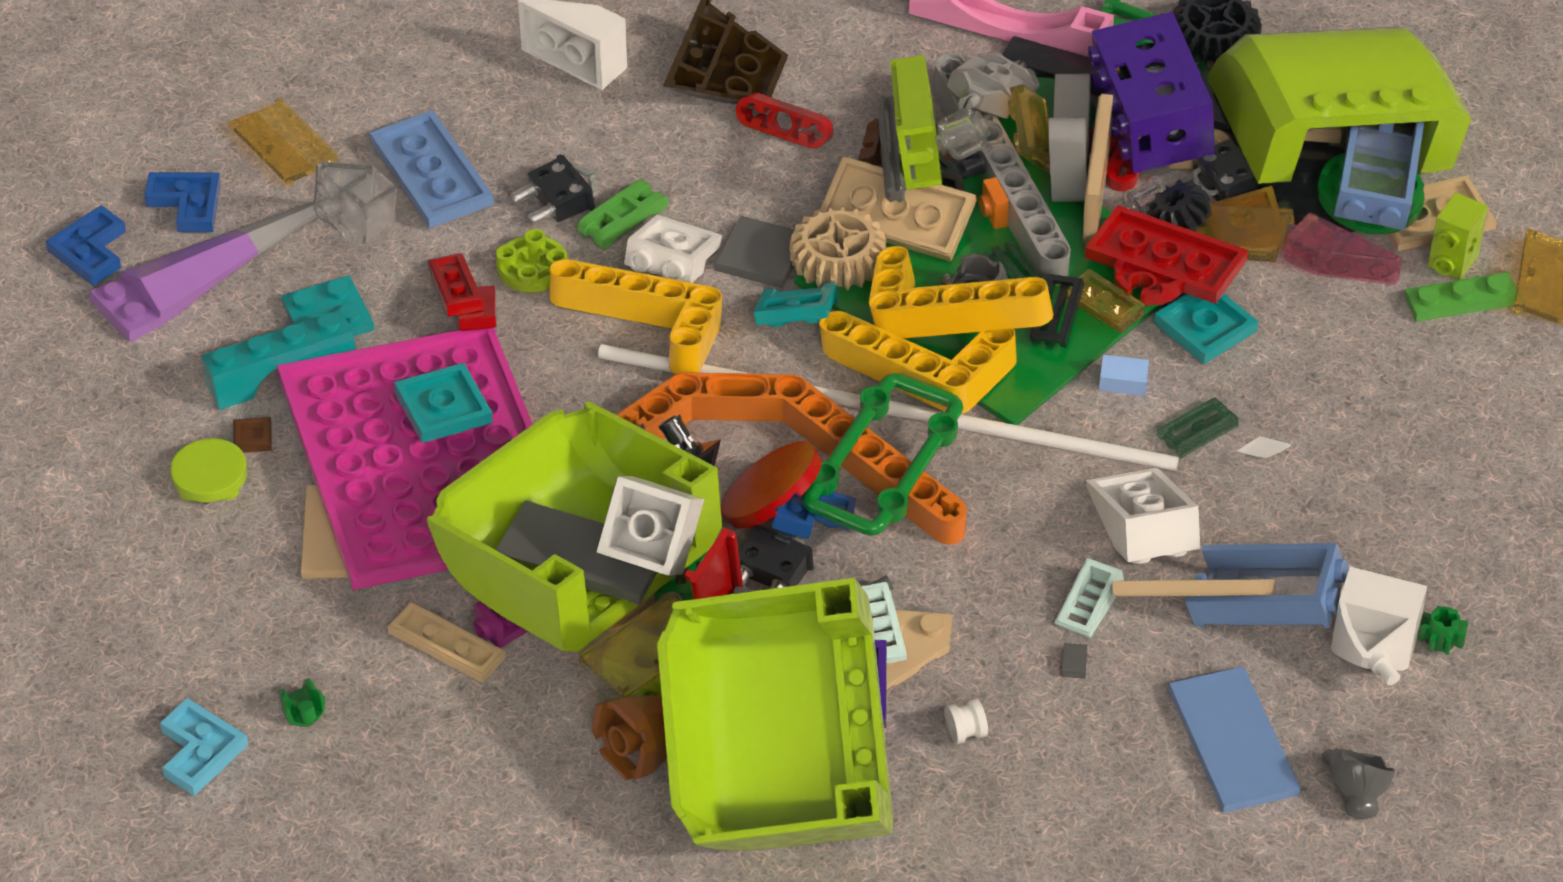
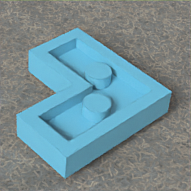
(207, 746)

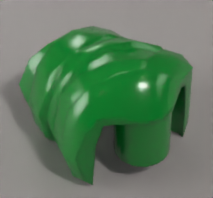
(304, 705)

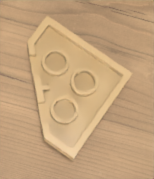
(924, 637)

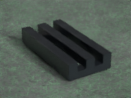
(1051, 336)

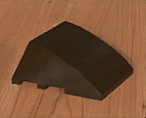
(724, 59)

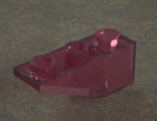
(1337, 253)

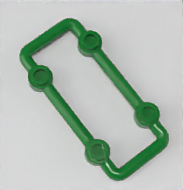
(891, 502)

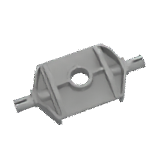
(987, 80)

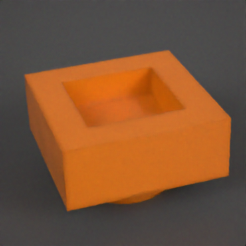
(994, 203)

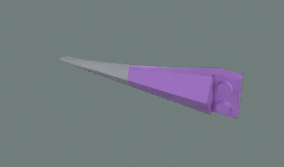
(166, 286)

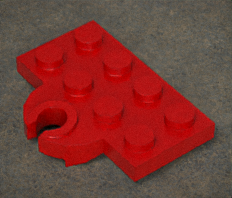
(1164, 258)

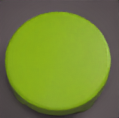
(527, 261)
(209, 470)

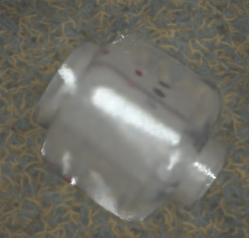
(962, 133)

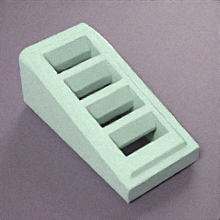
(1096, 572)
(882, 603)

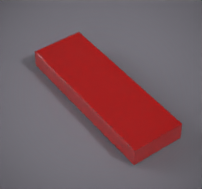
(455, 284)

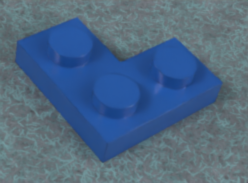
(193, 194)
(84, 242)
(797, 521)

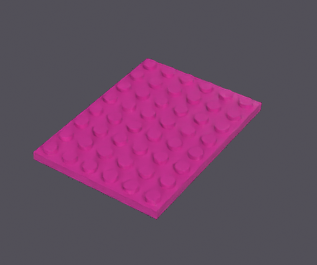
(369, 459)

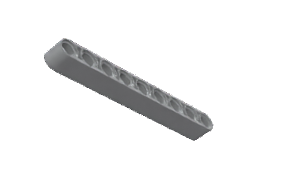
(1027, 213)

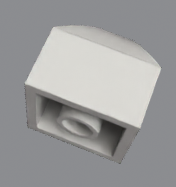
(650, 525)
(1378, 622)

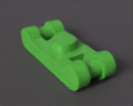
(621, 213)

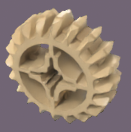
(836, 247)

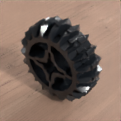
(1215, 25)

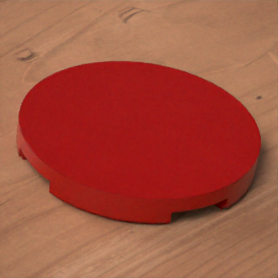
(770, 484)

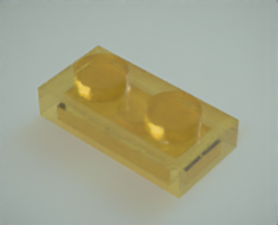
(1108, 302)

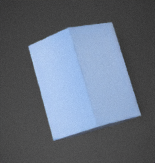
(1124, 375)

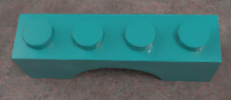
(238, 369)

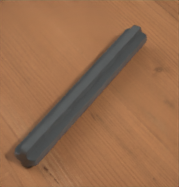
(891, 157)

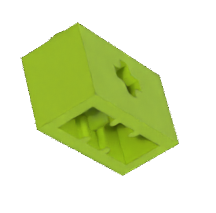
(1457, 236)

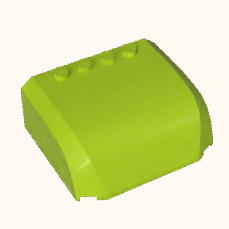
(1334, 78)
(573, 468)
(775, 718)

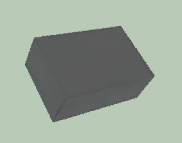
(1074, 660)

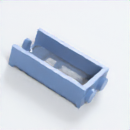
(1379, 175)
(1305, 584)

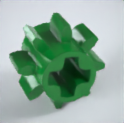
(1443, 629)

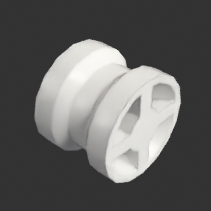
(966, 721)

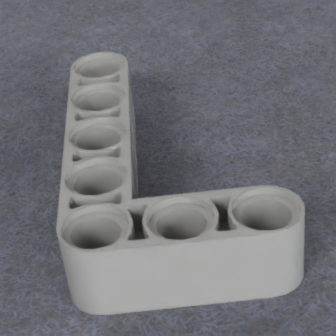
(1070, 137)

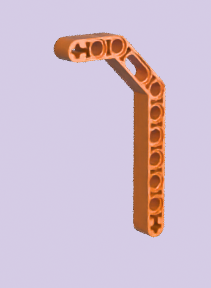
(814, 417)

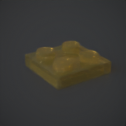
(1032, 125)

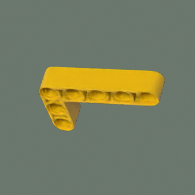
(685, 307)
(952, 307)
(879, 353)

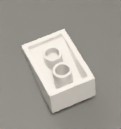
(575, 38)
(1146, 515)

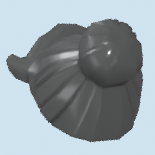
(1360, 778)

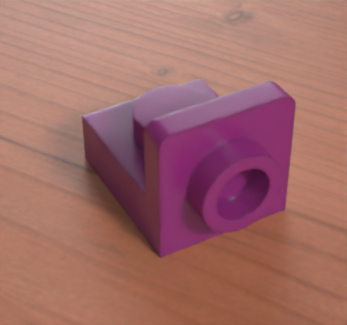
(494, 627)

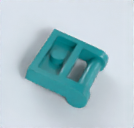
(795, 305)

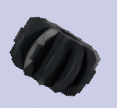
(1182, 205)

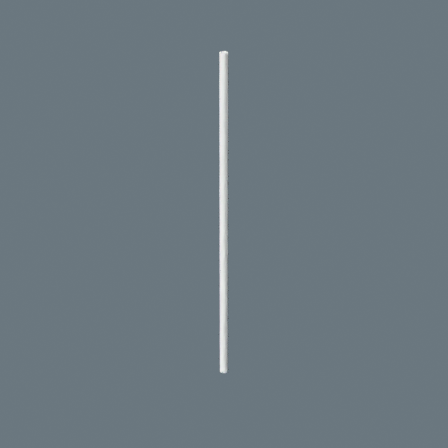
(923, 414)

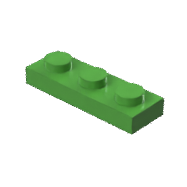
(1461, 296)

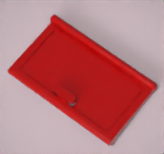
(718, 570)

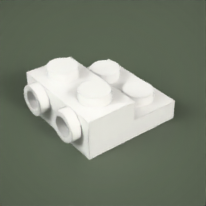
(671, 249)

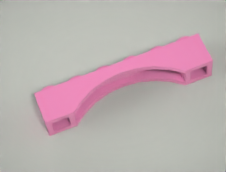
(1062, 30)

